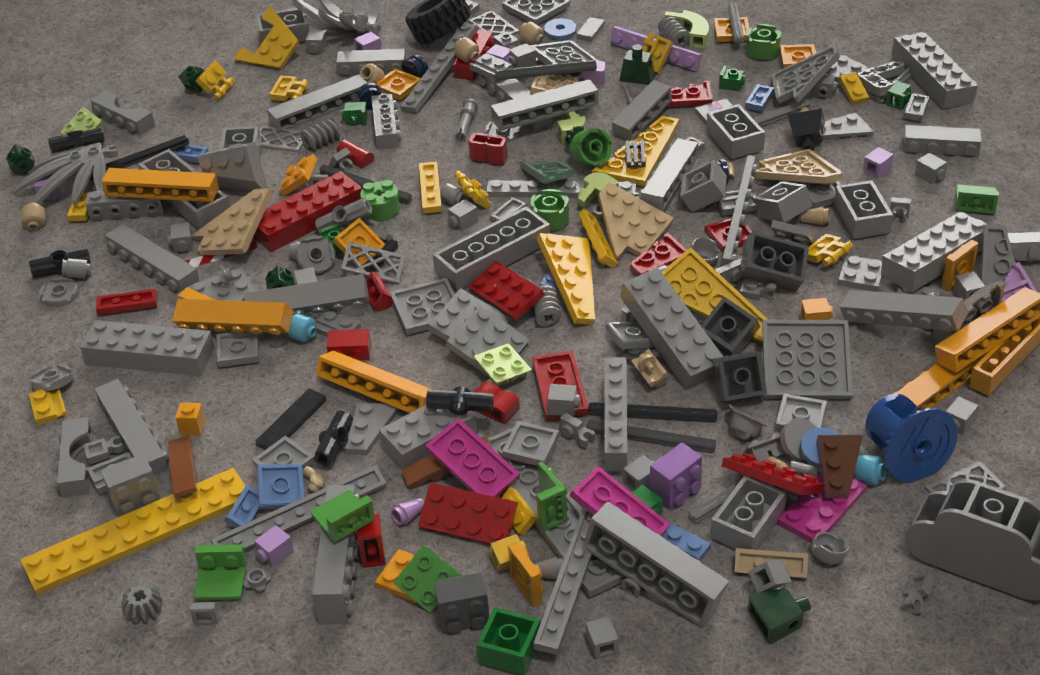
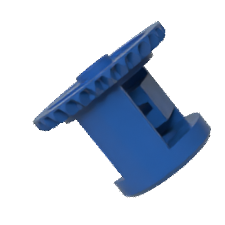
(914, 439)

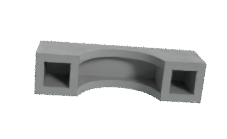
(135, 120)
(72, 475)

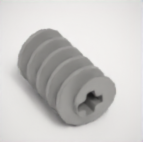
(674, 31)
(320, 133)
(547, 308)

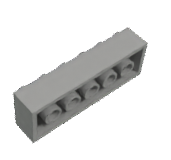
(934, 70)
(196, 212)
(500, 241)
(925, 255)
(671, 327)
(147, 348)
(655, 564)
(335, 571)

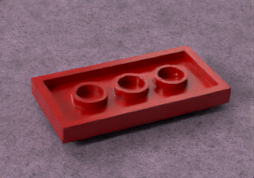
(506, 290)
(561, 370)
(769, 473)
(467, 514)

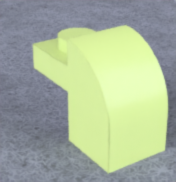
(571, 121)
(593, 186)

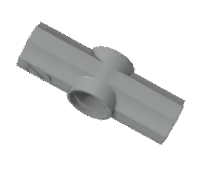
(352, 212)

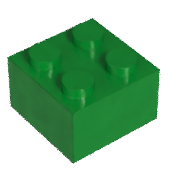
(508, 641)

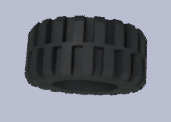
(436, 18)

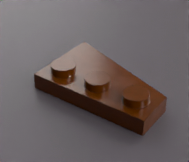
(838, 462)

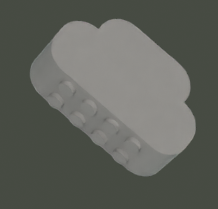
(981, 536)

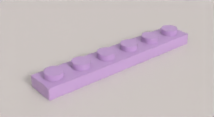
(677, 56)

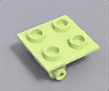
(82, 121)
(502, 364)

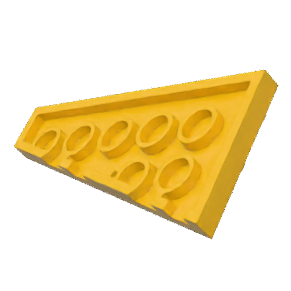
(655, 143)

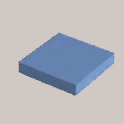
(279, 485)

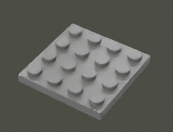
(807, 359)

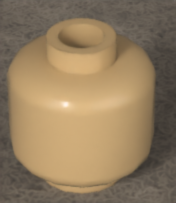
(530, 33)
(466, 49)
(371, 73)
(33, 216)

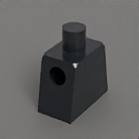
(807, 128)

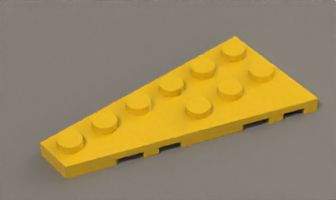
(571, 269)
(704, 287)

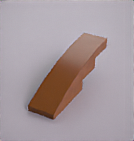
(182, 466)
(427, 469)

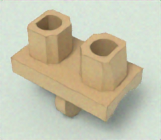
(650, 369)

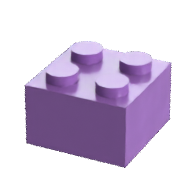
(676, 475)

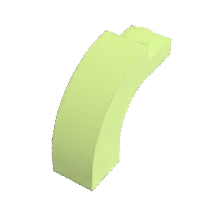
(695, 25)

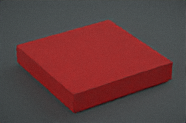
(720, 230)

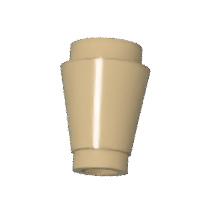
(816, 216)

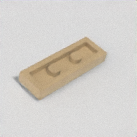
(748, 559)

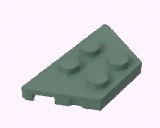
(547, 170)

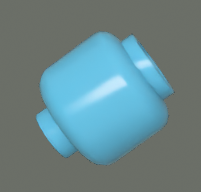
(302, 328)
(870, 470)

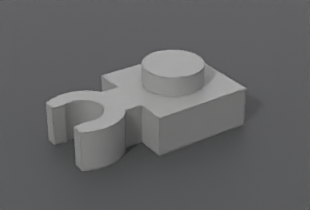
(101, 450)

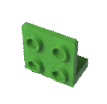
(976, 199)
(551, 500)
(344, 514)
(220, 572)
(419, 577)

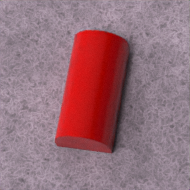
(358, 155)
(378, 293)

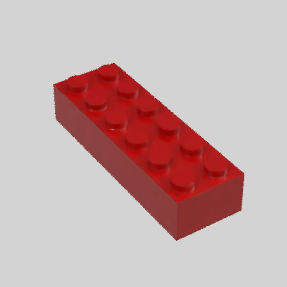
(298, 213)

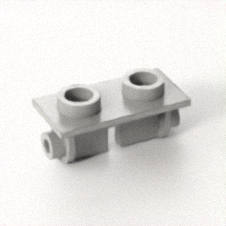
(761, 449)

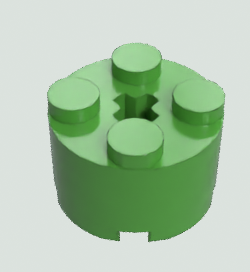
(763, 42)
(591, 147)
(383, 199)
(552, 208)

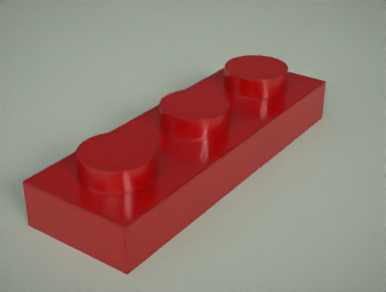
(126, 301)

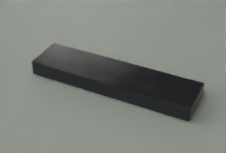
(292, 418)

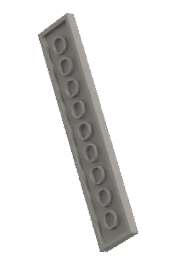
(599, 574)

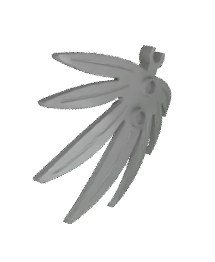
(344, 19)
(77, 160)

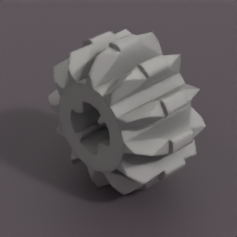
(142, 603)

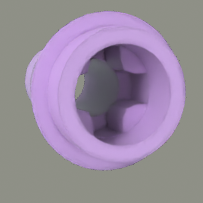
(406, 511)

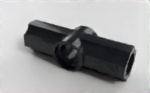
(75, 139)
(53, 263)
(460, 400)
(333, 438)

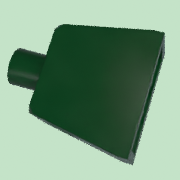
(637, 66)
(777, 613)

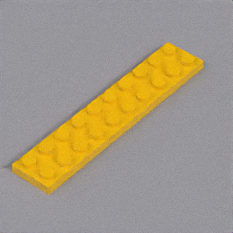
(131, 532)

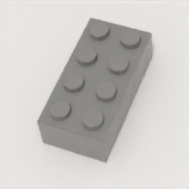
(406, 437)

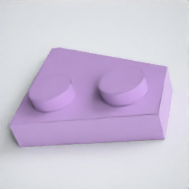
(1016, 281)

